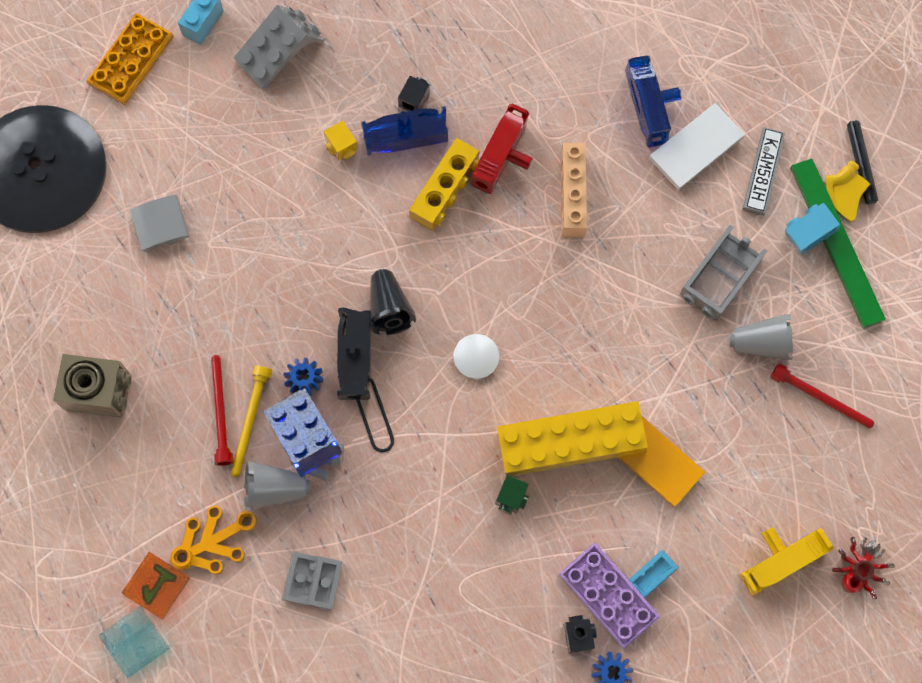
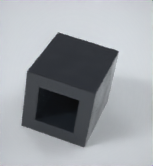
(414, 94)

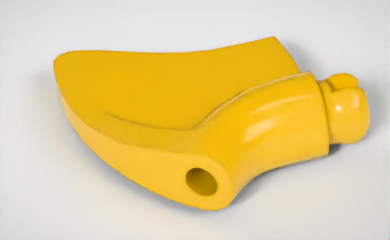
(846, 190)

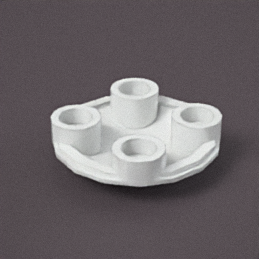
(476, 356)

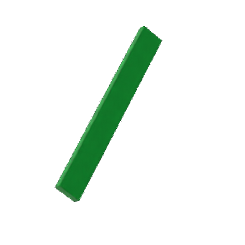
(840, 247)

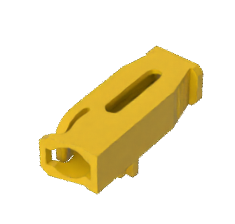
(784, 559)

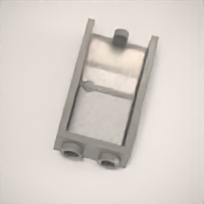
(721, 274)

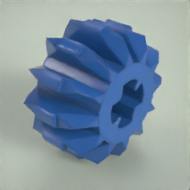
(303, 369)
(603, 671)

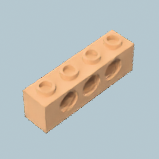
(573, 190)

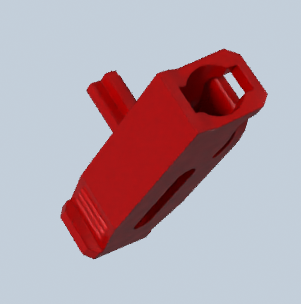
(502, 150)

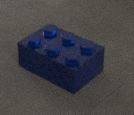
(303, 432)

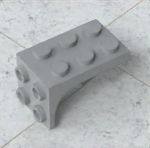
(276, 43)

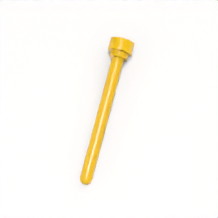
(261, 376)

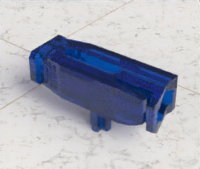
(650, 100)
(405, 130)

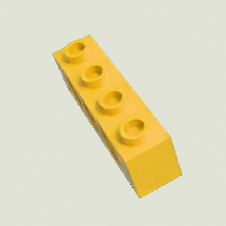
(458, 154)

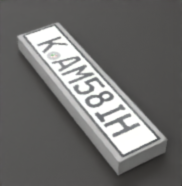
(763, 171)

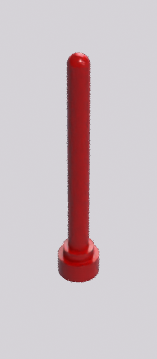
(783, 375)
(223, 455)

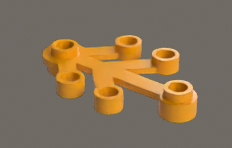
(210, 542)

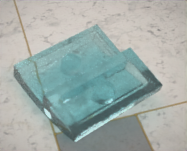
(134, 642)

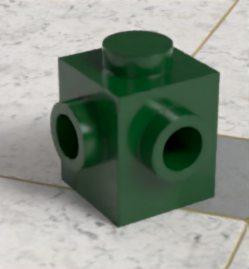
(512, 495)

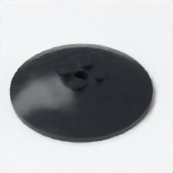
(69, 171)

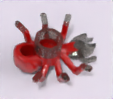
(862, 570)

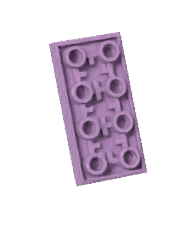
(609, 595)

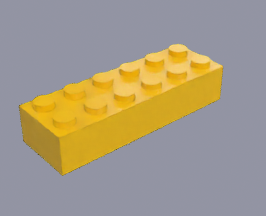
(572, 439)

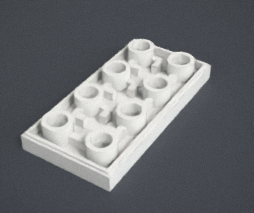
(696, 146)

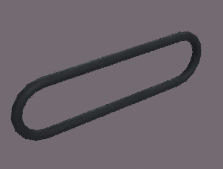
(384, 416)

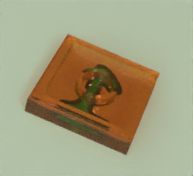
(155, 585)

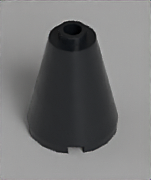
(388, 304)

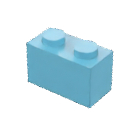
(200, 19)
(812, 228)

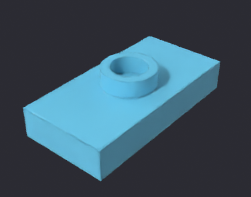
(653, 573)

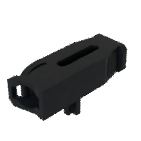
(354, 354)

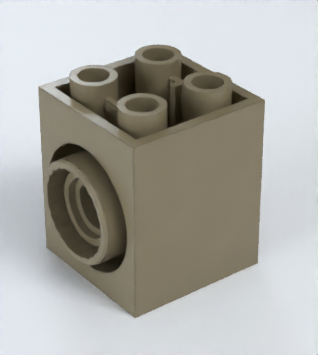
(92, 385)

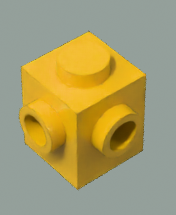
(340, 141)

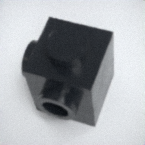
(579, 634)

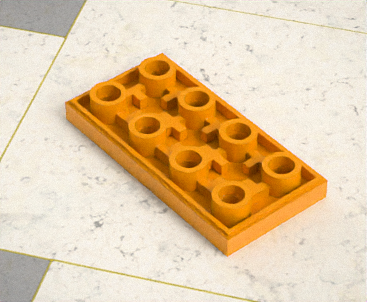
(130, 58)
(664, 466)

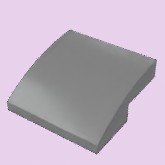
(159, 222)
(312, 580)

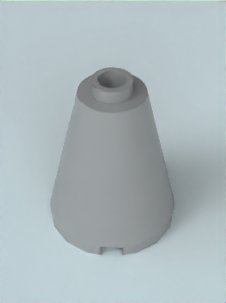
(765, 338)
(272, 486)

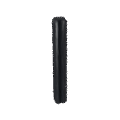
(861, 158)

